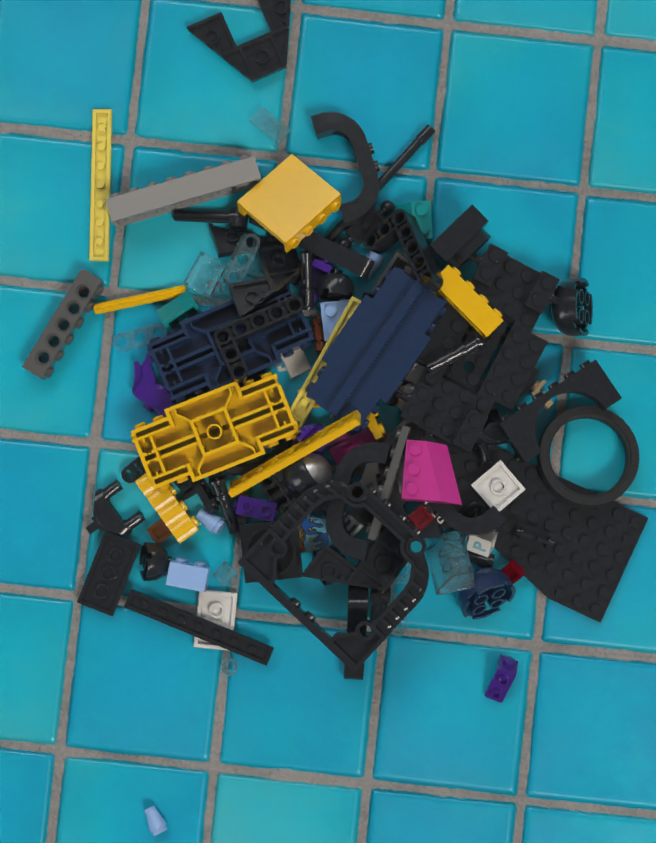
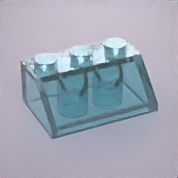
(450, 563)

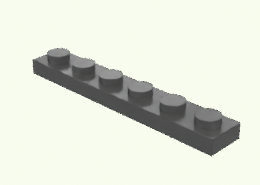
(390, 474)

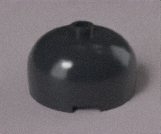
(566, 315)

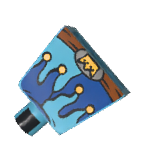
(313, 533)

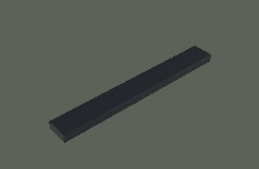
(199, 627)

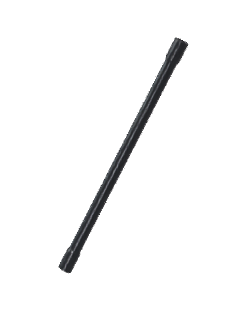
(420, 140)

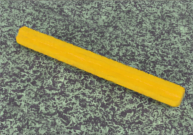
(140, 299)

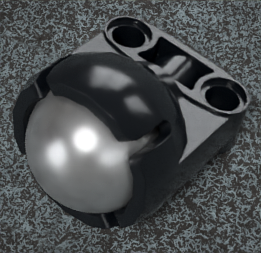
(295, 479)

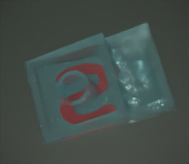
(207, 279)

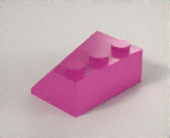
(429, 474)

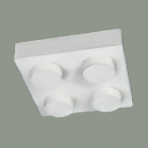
(498, 486)

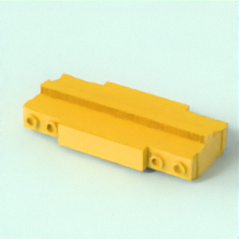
(215, 431)

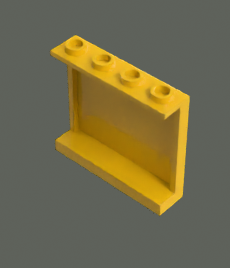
(290, 202)

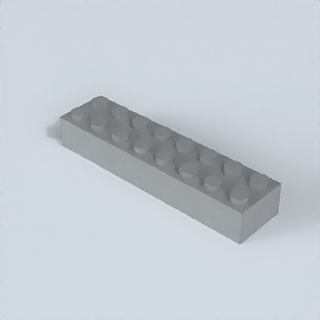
(184, 191)

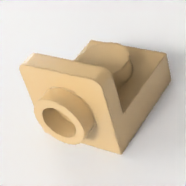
(536, 389)

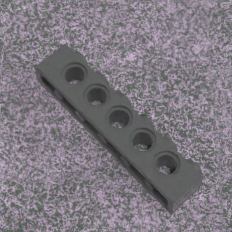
(53, 329)

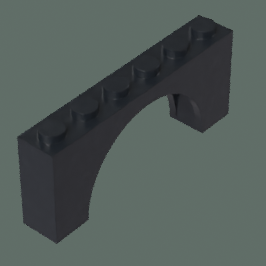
(588, 381)

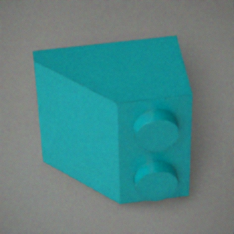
(422, 212)
(178, 310)

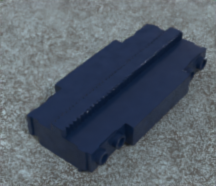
(377, 348)
(192, 363)

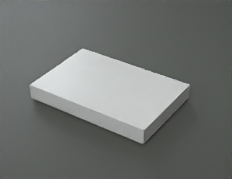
(218, 608)

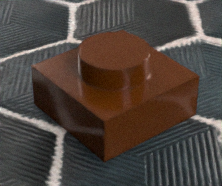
(159, 531)

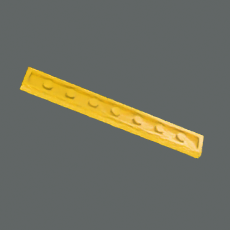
(294, 453)

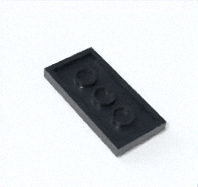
(109, 573)

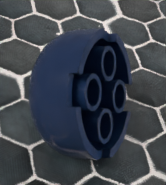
(490, 586)

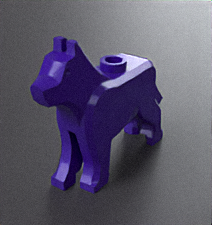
(147, 390)

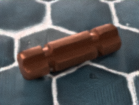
(318, 334)

